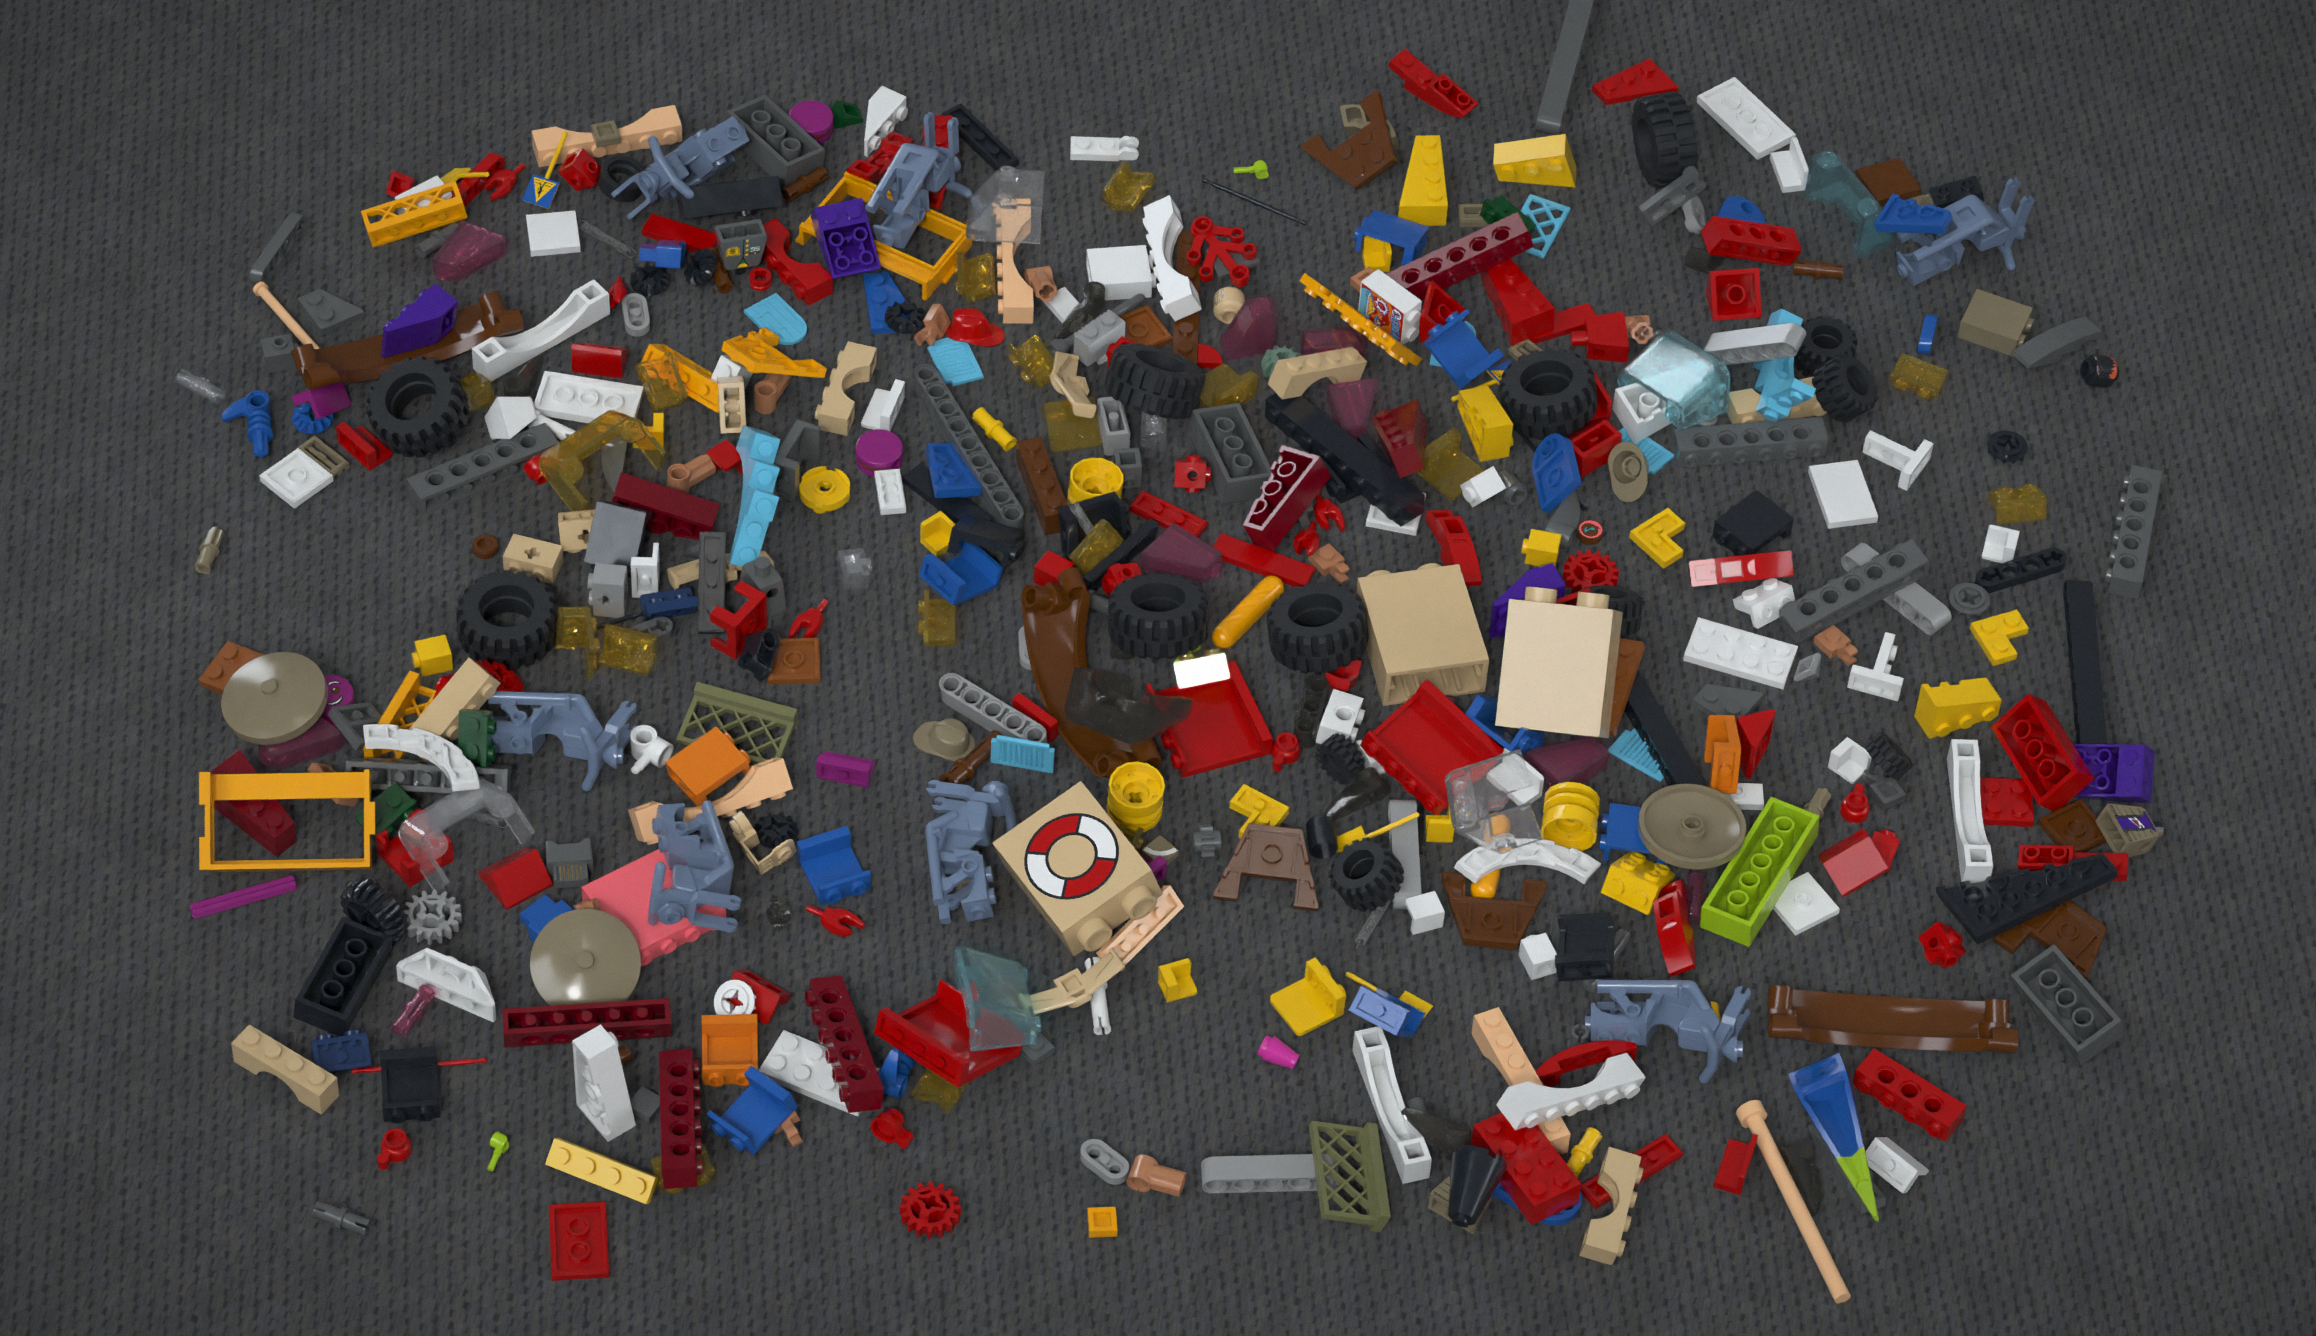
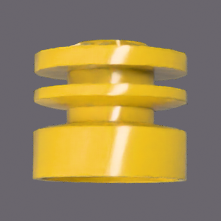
(1094, 478)
(1135, 796)
(1570, 815)

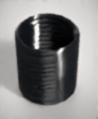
(1322, 830)

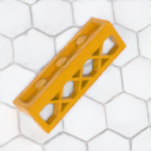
(415, 218)
(697, 378)
(400, 707)

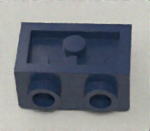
(668, 603)
(342, 1052)

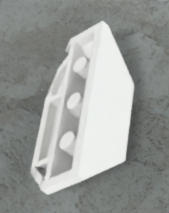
(450, 980)

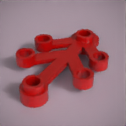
(1205, 230)

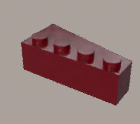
(1403, 436)
(1285, 496)
(670, 508)
(260, 819)

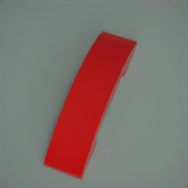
(877, 164)
(1580, 1057)

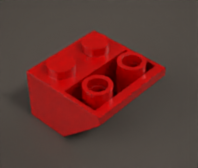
(1594, 444)

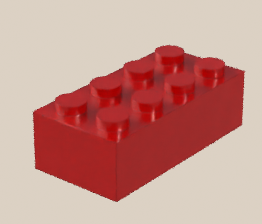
(2042, 752)
(1535, 1171)

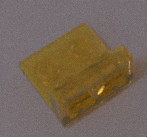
(1225, 387)
(1067, 430)
(1447, 466)
(576, 630)

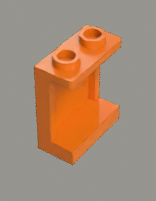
(1723, 753)
(707, 764)
(728, 1048)

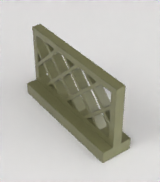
(749, 709)
(1372, 1177)

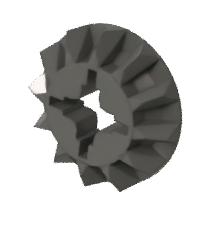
(1971, 592)

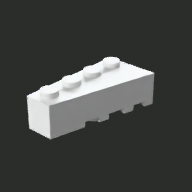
(1639, 411)
(601, 1083)

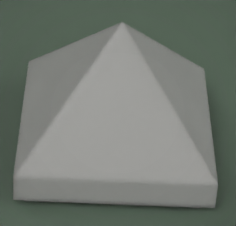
(1808, 668)

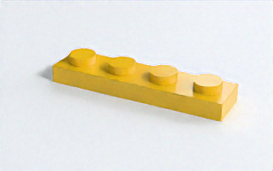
(601, 1170)

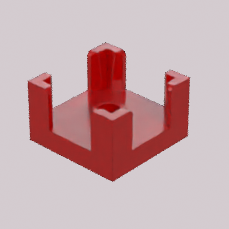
(746, 620)
(401, 862)

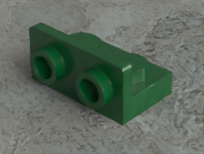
(1500, 208)
(475, 736)
(390, 808)

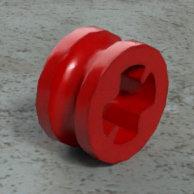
(760, 272)

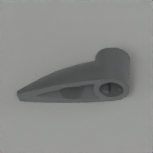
(614, 460)
(1566, 519)

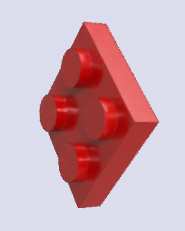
(2006, 802)

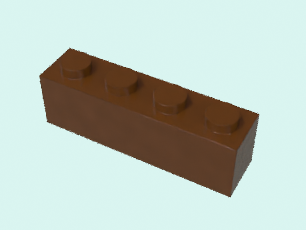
(1040, 482)

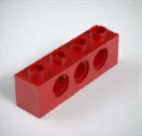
(1751, 241)
(1909, 1095)

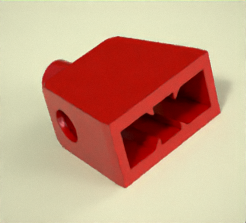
(1603, 337)

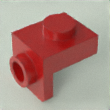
(1345, 677)
(1886, 845)

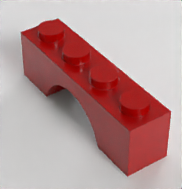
(808, 281)

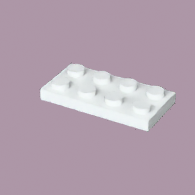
(1745, 118)
(585, 398)
(1740, 653)
(803, 1068)

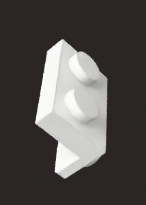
(1765, 601)

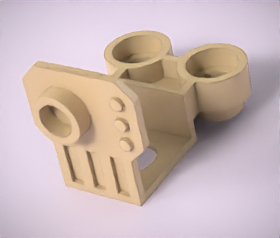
(748, 839)

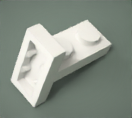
(1898, 456)
(1878, 680)

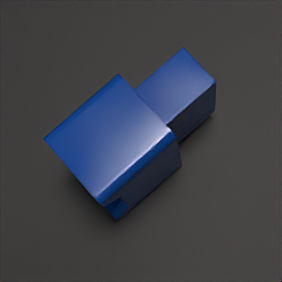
(664, 254)
(541, 913)

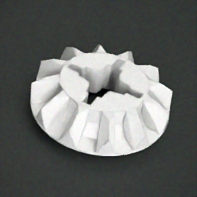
(730, 990)

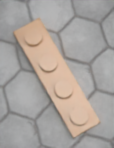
(1139, 932)

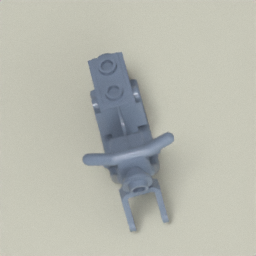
(699, 155)
(917, 172)
(1973, 222)
(567, 718)
(951, 845)
(699, 868)
(1674, 1004)

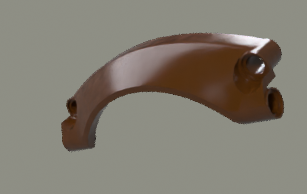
(362, 359)
(1056, 645)
(1890, 1021)

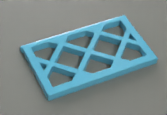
(1557, 223)

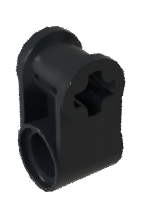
(759, 652)

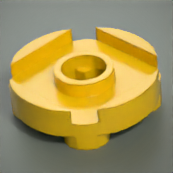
(828, 500)

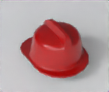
(972, 327)

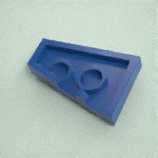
(1912, 218)
(880, 294)
(949, 472)

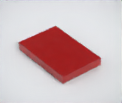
(578, 1241)

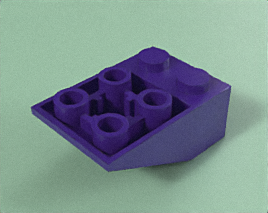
(845, 238)
(420, 323)
(1540, 577)
(2119, 772)

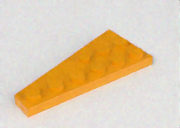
(1360, 322)

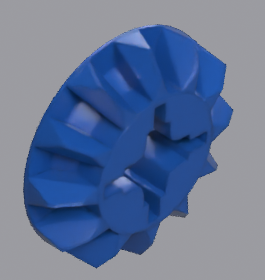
(302, 420)

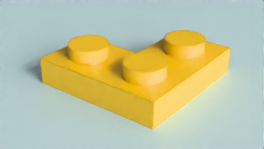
(1655, 537)
(1994, 635)
(1258, 808)

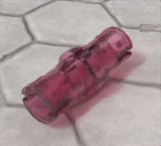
(1695, 897)
(403, 1023)

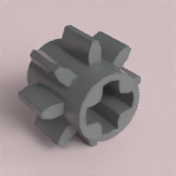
(1206, 840)

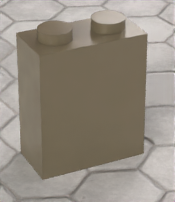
(1996, 322)

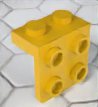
(1636, 881)
(1310, 1000)

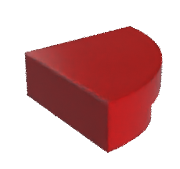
(1208, 357)

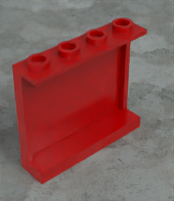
(1220, 727)
(1426, 743)
(939, 1037)

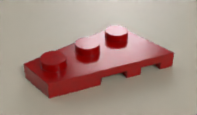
(1634, 82)

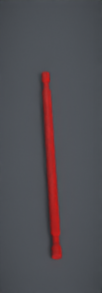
(440, 1064)

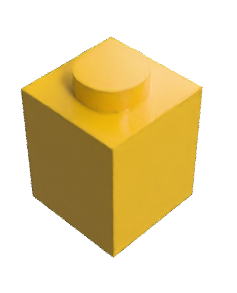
(1541, 548)
(432, 655)

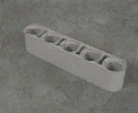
(1756, 343)
(1911, 601)
(988, 705)
(1405, 846)
(1262, 1173)

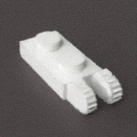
(1104, 148)

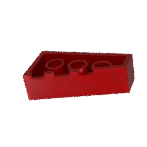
(1517, 302)

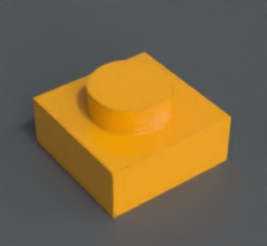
(1102, 1222)

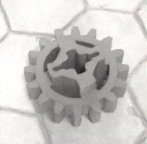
(431, 916)

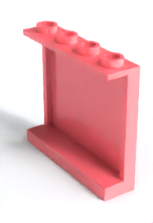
(627, 897)

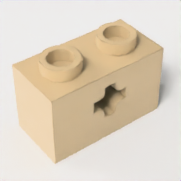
(731, 404)
(571, 529)
(534, 558)

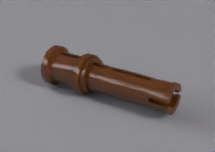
(964, 768)

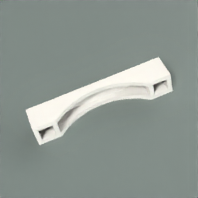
(1164, 226)
(581, 309)
(1971, 840)
(1377, 1071)
(1532, 1104)

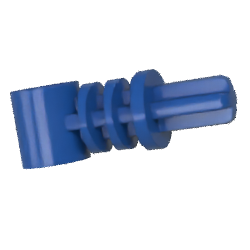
(257, 409)
(895, 1073)

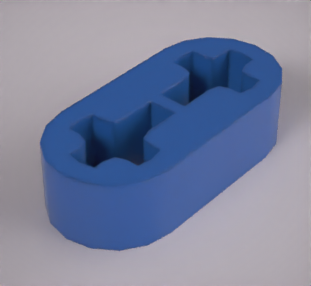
(1927, 334)

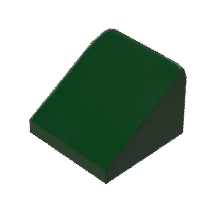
(845, 114)

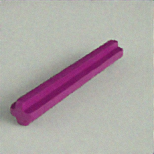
(243, 896)

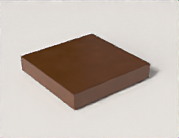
(1888, 178)
(2074, 827)

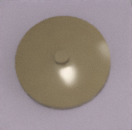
(274, 698)
(1691, 826)
(585, 959)

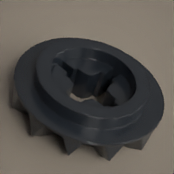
(707, 261)
(649, 287)
(901, 324)
(2017, 445)
(768, 837)

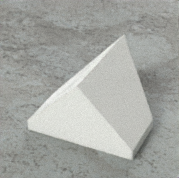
(509, 416)

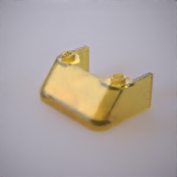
(562, 462)

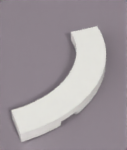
(432, 747)
(1541, 853)

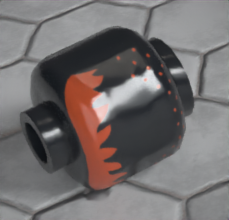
(2099, 371)

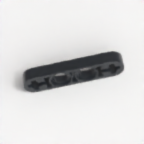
(2018, 567)

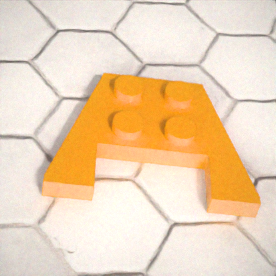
(759, 356)

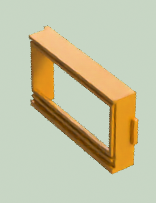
(893, 259)
(280, 787)

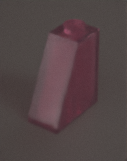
(467, 252)
(1250, 330)
(1331, 339)
(1352, 404)
(1182, 555)
(312, 744)
(1569, 761)

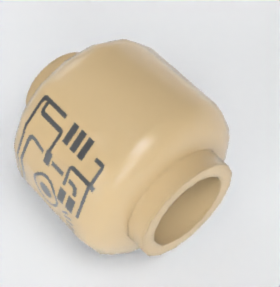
(1227, 303)

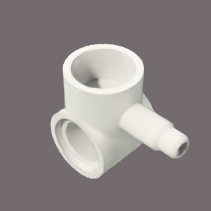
(648, 748)

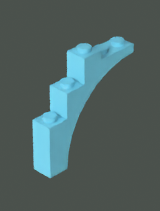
(1777, 379)
(758, 502)

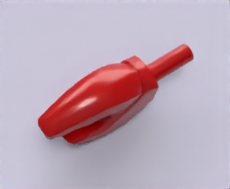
(504, 181)
(616, 292)
(1324, 510)
(1307, 539)
(810, 619)
(834, 917)

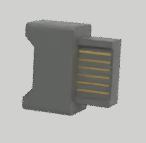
(569, 863)

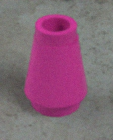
(1277, 1052)

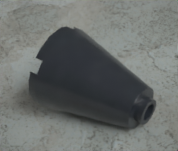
(1472, 1182)

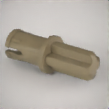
(209, 550)
(1818, 802)

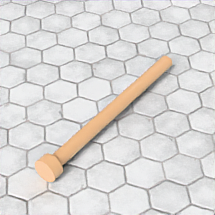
(1753, 1115)

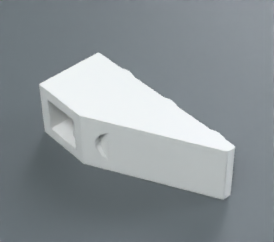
(883, 113)

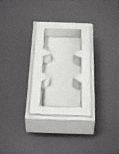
(890, 491)
(1748, 796)

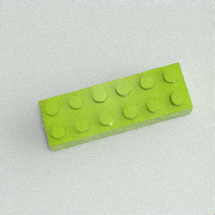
(1759, 871)

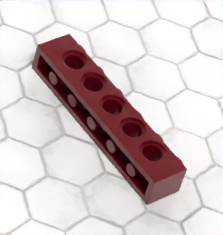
(1465, 256)
(567, 1022)
(844, 1044)
(678, 1119)

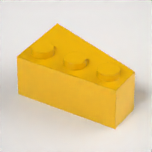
(1536, 161)
(1485, 423)
(1956, 706)

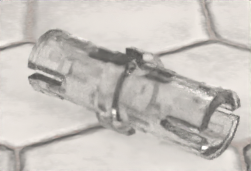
(200, 386)

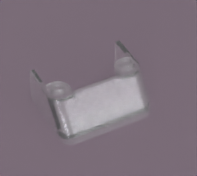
(995, 212)
(1485, 788)
(424, 835)

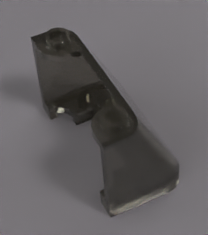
(1103, 704)

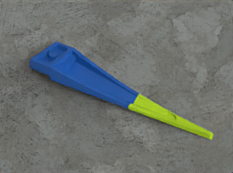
(1830, 1103)

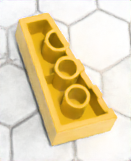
(1425, 187)

